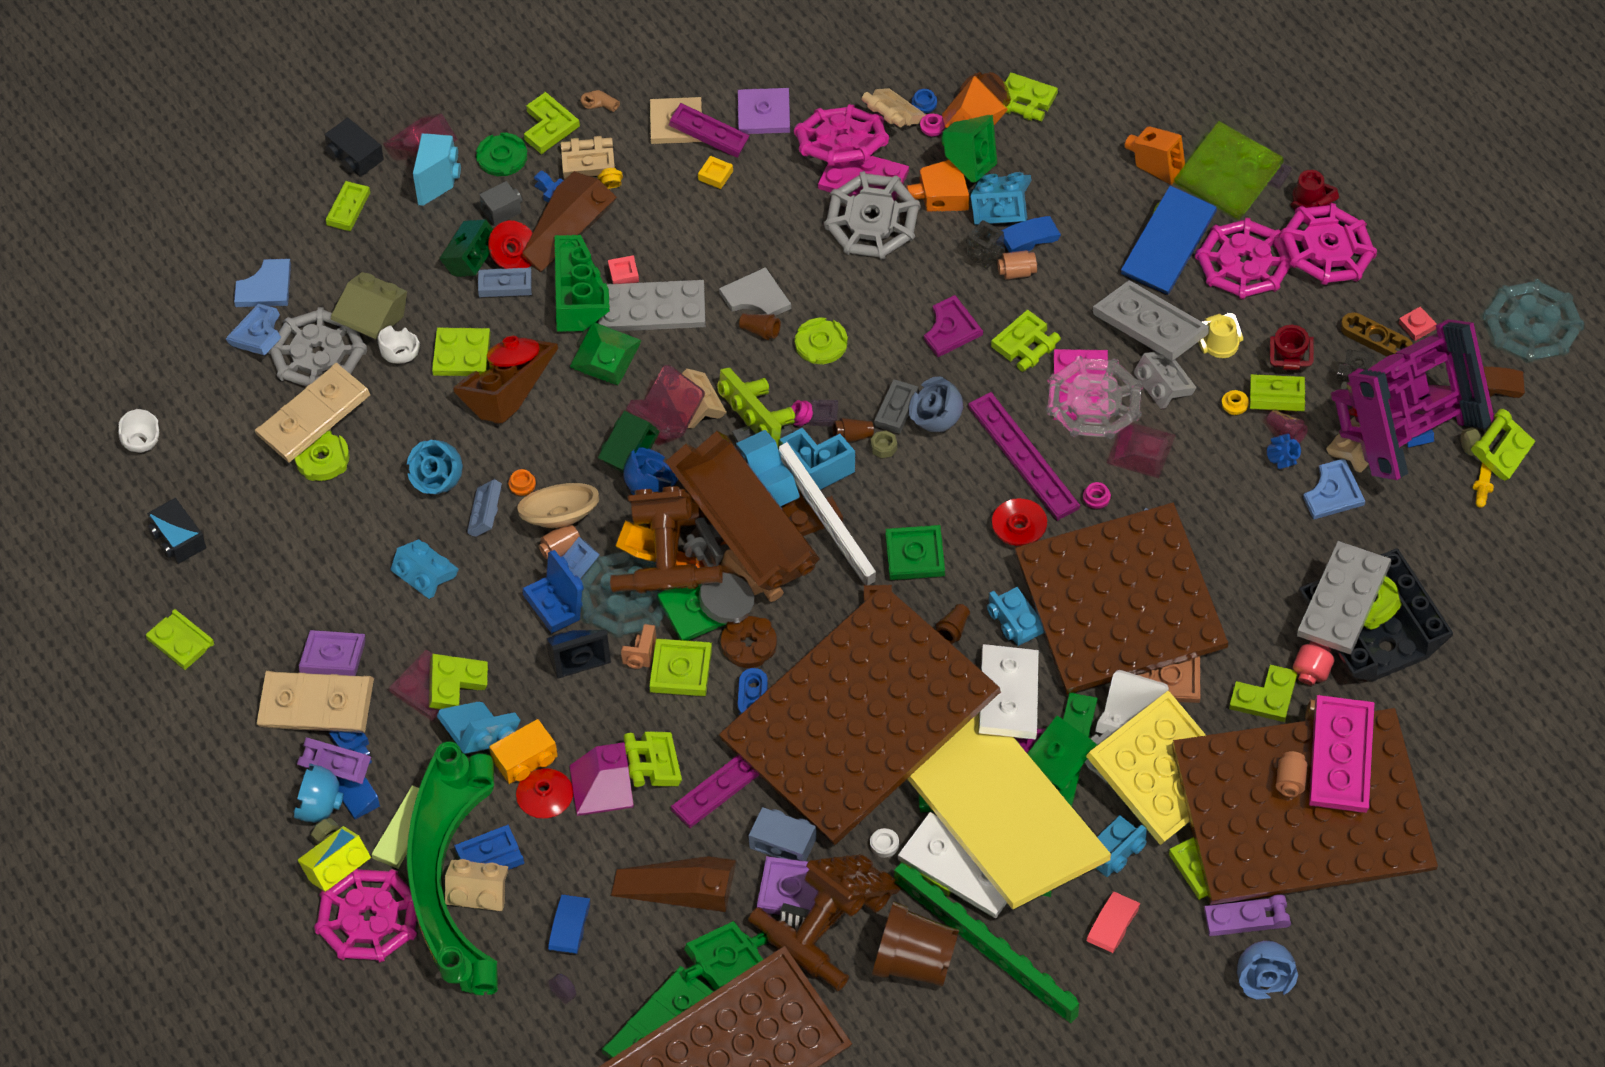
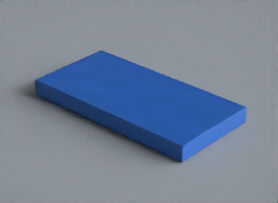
(1168, 240)

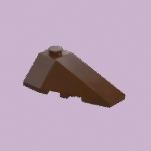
(571, 211)
(502, 390)
(686, 883)

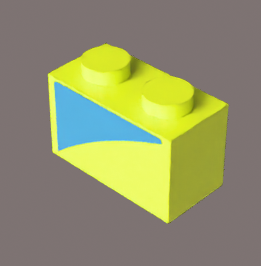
(334, 858)

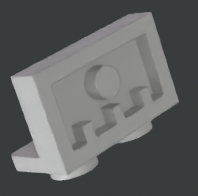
(1163, 378)

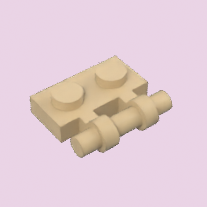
(893, 107)
(587, 156)

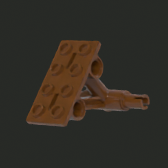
(665, 515)
(842, 888)

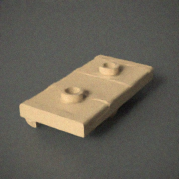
(312, 412)
(315, 702)

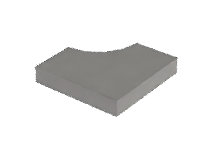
(756, 293)

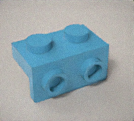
(422, 567)

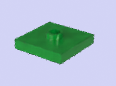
(915, 552)
(685, 613)
(1061, 752)

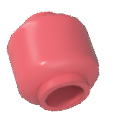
(1313, 663)

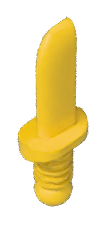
(1483, 486)

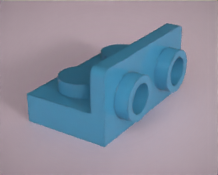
(1016, 616)
(1121, 841)

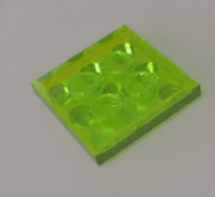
(1229, 170)

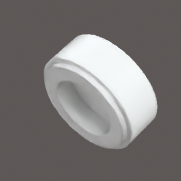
(884, 842)

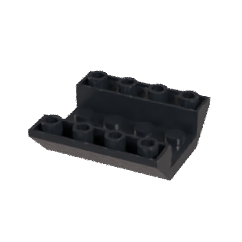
(1414, 630)

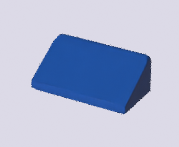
(358, 797)

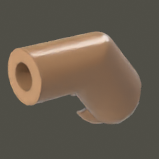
(599, 99)

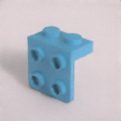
(475, 726)

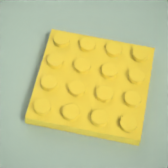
(1143, 767)

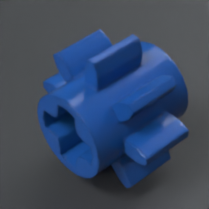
(1283, 451)

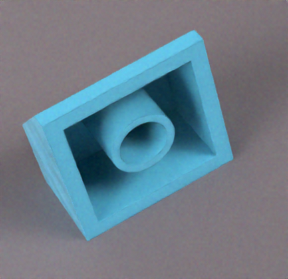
(435, 167)

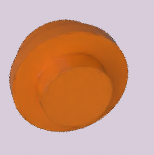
(522, 482)

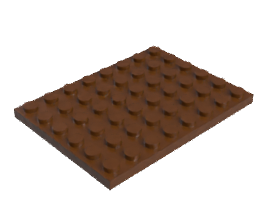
(859, 714)
(1274, 844)

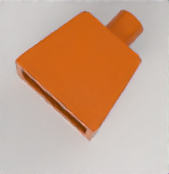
(1158, 153)
(941, 188)

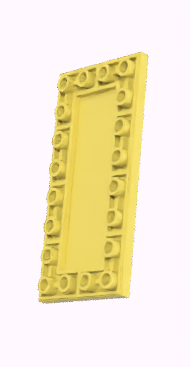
(1007, 814)

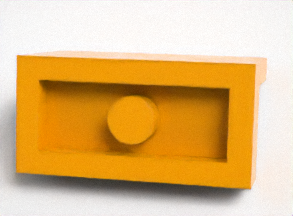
(637, 540)

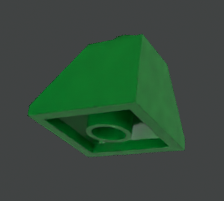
(971, 146)
(605, 353)

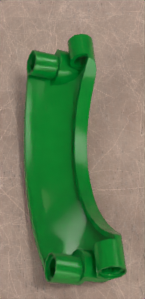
(442, 803)

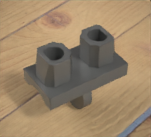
(703, 544)

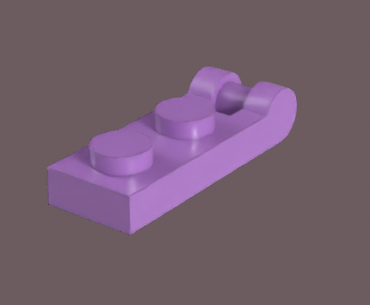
(340, 761)
(1247, 916)

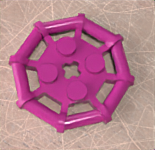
(841, 133)
(1239, 245)
(1323, 254)
(353, 923)

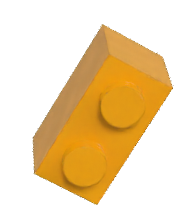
(523, 751)

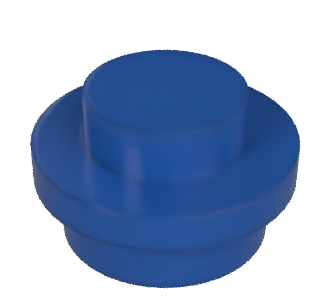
(924, 100)

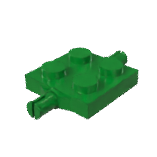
(723, 954)

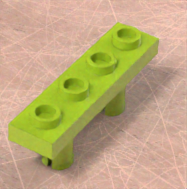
(744, 401)

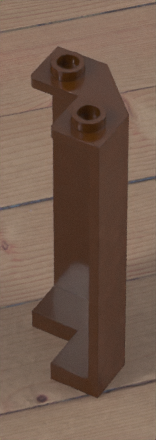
(743, 511)

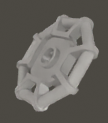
(872, 229)
(310, 337)

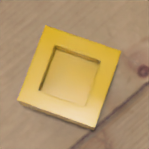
(715, 172)

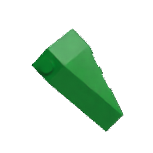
(579, 288)

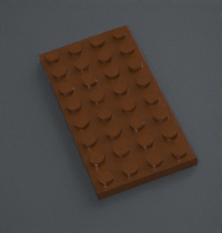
(753, 1021)

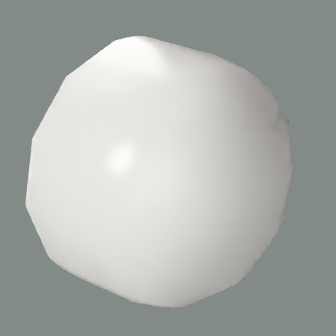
(392, 341)
(138, 424)

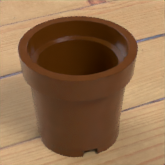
(915, 947)

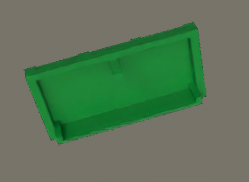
(664, 1005)

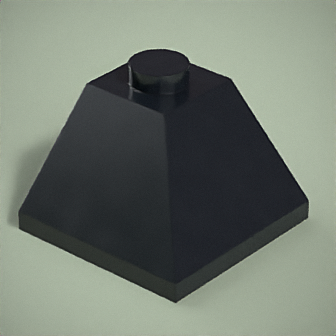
(578, 651)

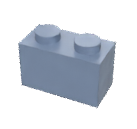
(782, 835)

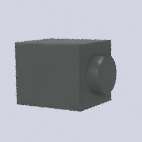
(501, 203)

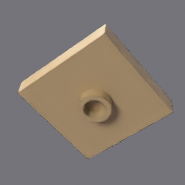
(660, 114)

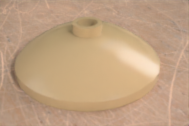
(558, 505)

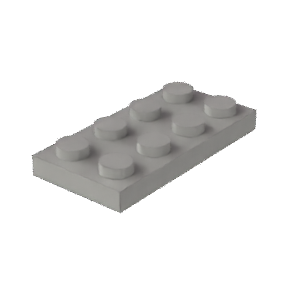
(655, 305)
(1151, 320)
(1344, 597)

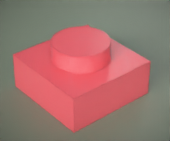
(623, 270)
(1417, 323)

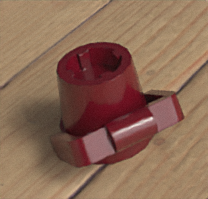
(1313, 191)
(1290, 346)

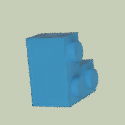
(764, 458)
(825, 461)

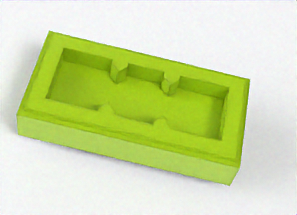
(348, 206)

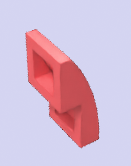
(1113, 922)

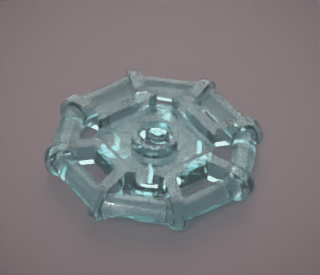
(1529, 307)
(616, 604)

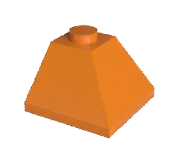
(974, 102)

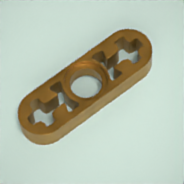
(1373, 328)

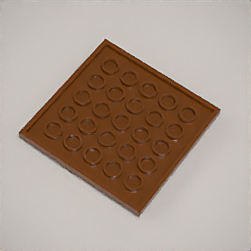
(1120, 597)

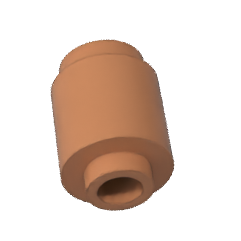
(1017, 264)
(558, 540)
(1291, 774)

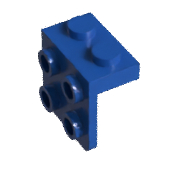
(556, 596)

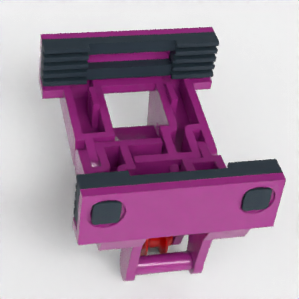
(1389, 394)

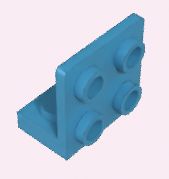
(1000, 198)

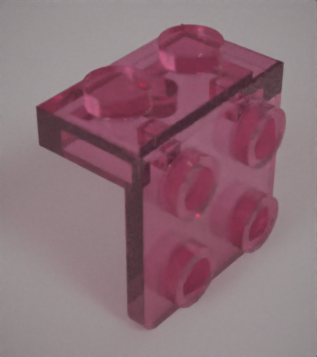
(669, 403)

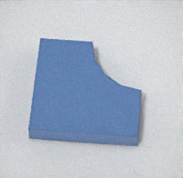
(267, 286)
(256, 331)
(1334, 492)

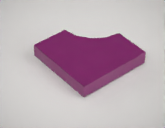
(952, 327)

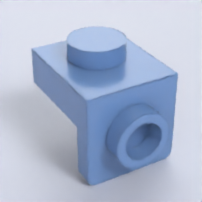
(580, 557)

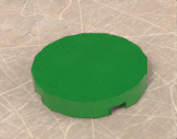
(501, 154)

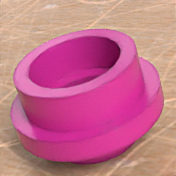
(932, 129)
(802, 411)
(1096, 489)

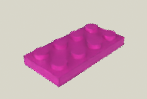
(1341, 753)

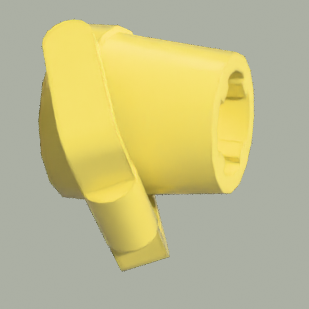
(1222, 337)

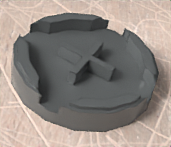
(727, 600)

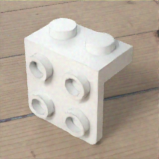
(1127, 698)

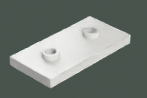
(1015, 708)
(942, 859)

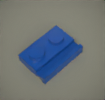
(492, 847)

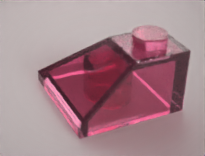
(410, 137)
(1141, 449)

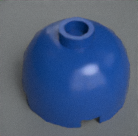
(648, 471)

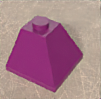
(602, 780)

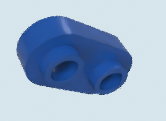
(748, 695)

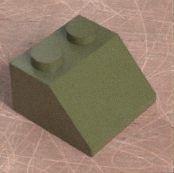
(370, 305)

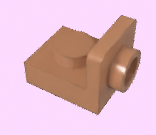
(644, 648)

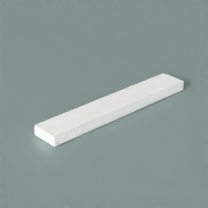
(827, 515)

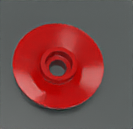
(512, 234)
(513, 351)
(1023, 513)
(544, 803)

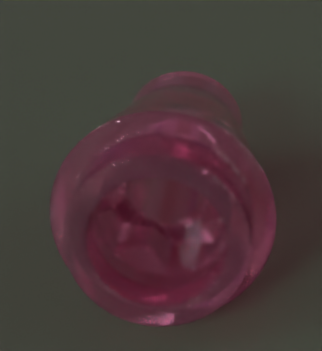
(1287, 425)

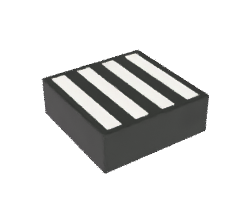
(793, 915)

